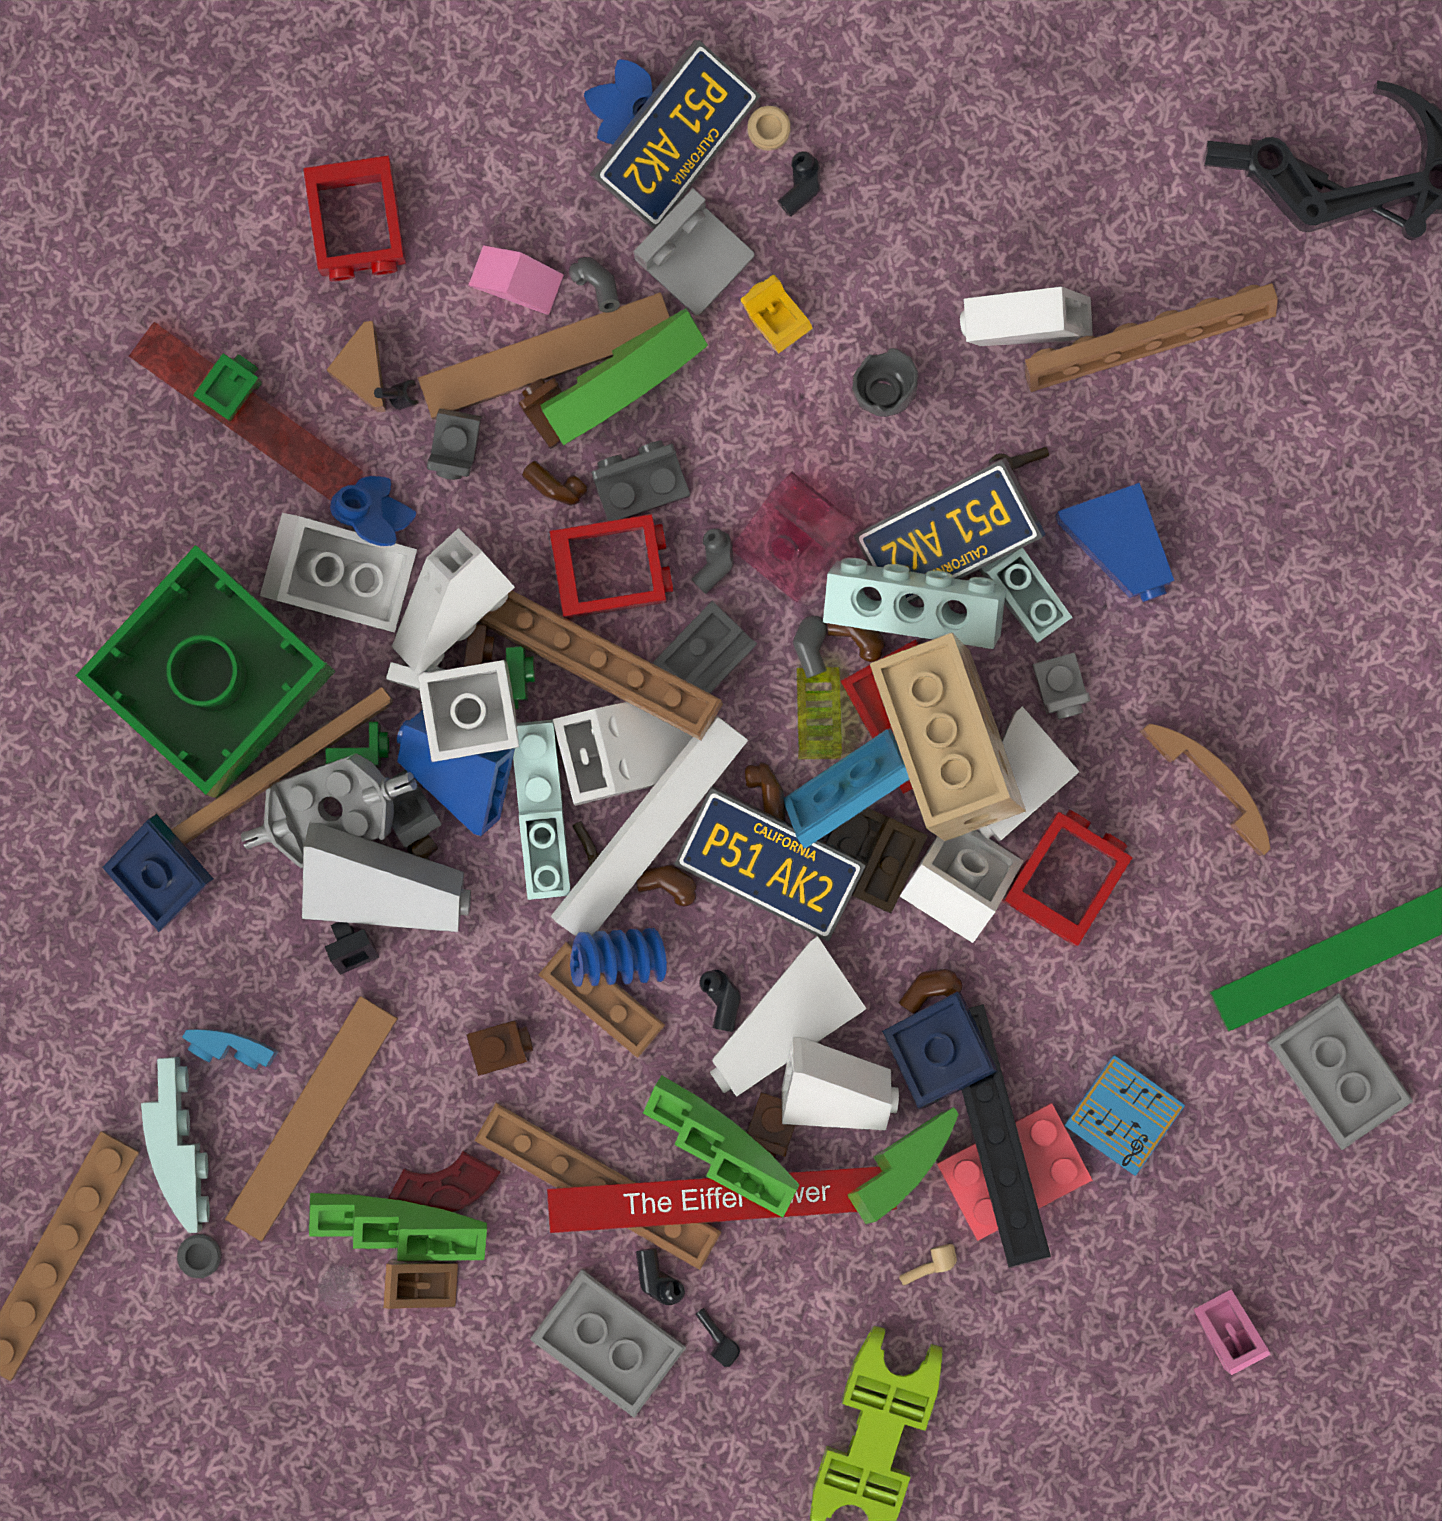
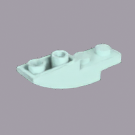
(1027, 594)
(541, 811)
(175, 1164)

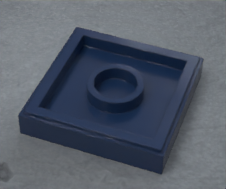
(157, 872)
(939, 1050)

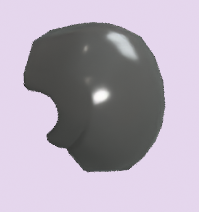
(882, 398)

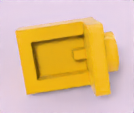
(775, 313)

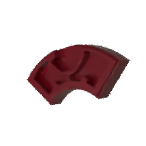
(448, 1188)

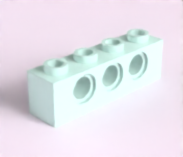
(850, 606)

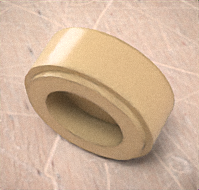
(769, 128)

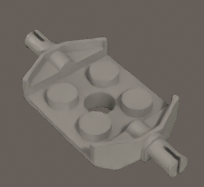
(300, 800)

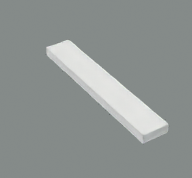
(649, 829)

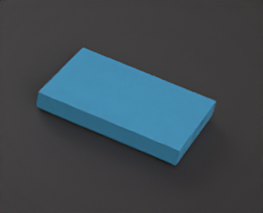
(846, 788)

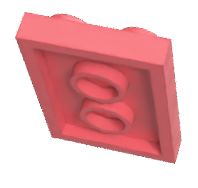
(1050, 1160)

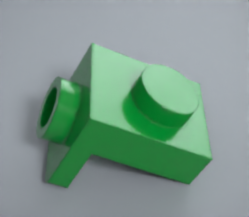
(521, 672)
(377, 748)

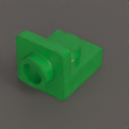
(228, 385)

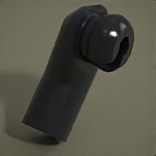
(805, 183)
(724, 995)
(655, 1282)

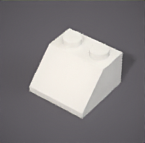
(469, 710)
(962, 882)

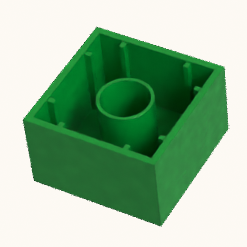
(205, 673)

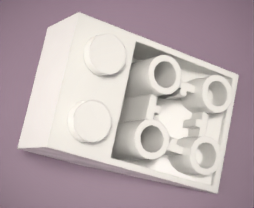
(448, 600)
(615, 750)

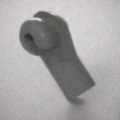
(600, 278)

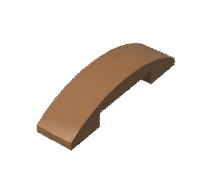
(1249, 822)

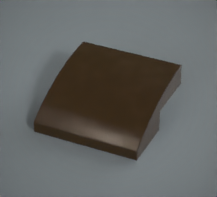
(889, 852)

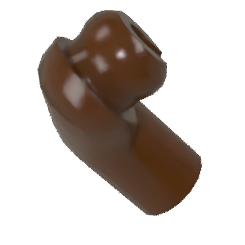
(551, 487)
(869, 641)
(772, 791)
(672, 881)
(930, 984)

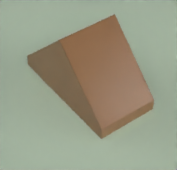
(359, 366)
(420, 1284)

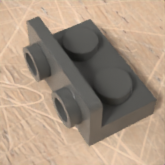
(640, 482)

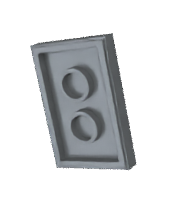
(1340, 1071)
(608, 1343)

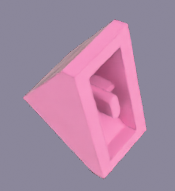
(516, 278)
(1231, 1332)

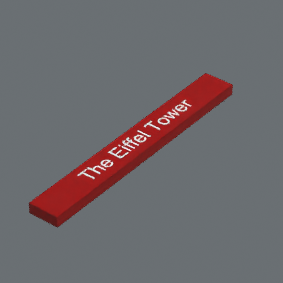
(694, 1201)

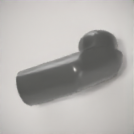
(718, 558)
(808, 643)

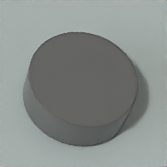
(199, 1256)

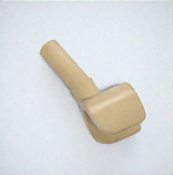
(943, 1260)

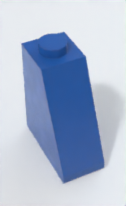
(1121, 540)
(467, 786)

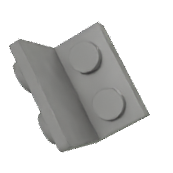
(693, 254)

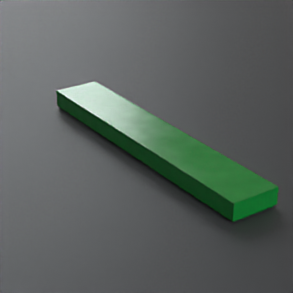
(1330, 960)

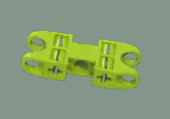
(877, 1434)

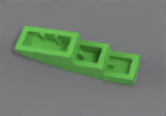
(625, 376)
(733, 1154)
(384, 1223)

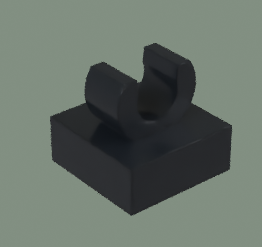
(350, 948)

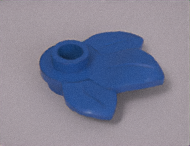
(620, 101)
(371, 510)

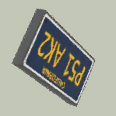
(675, 134)
(956, 527)
(768, 866)

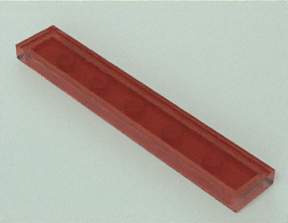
(256, 419)

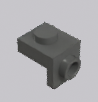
(413, 815)

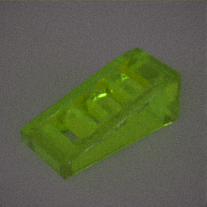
(819, 748)

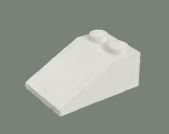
(337, 572)

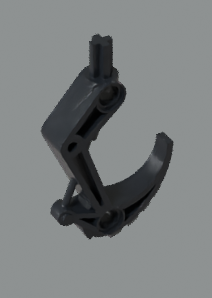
(1294, 181)

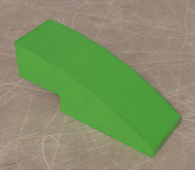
(903, 1167)

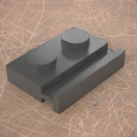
(706, 649)

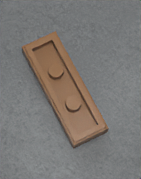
(604, 1004)

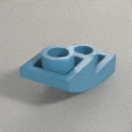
(217, 1043)

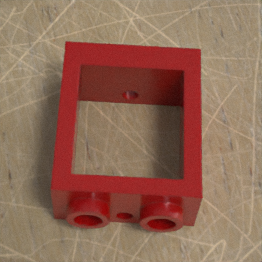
(345, 175)
(566, 576)
(1043, 915)

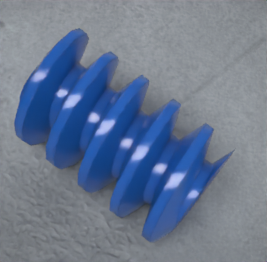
(617, 953)

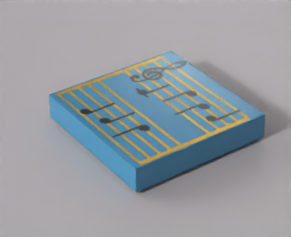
(1124, 1115)

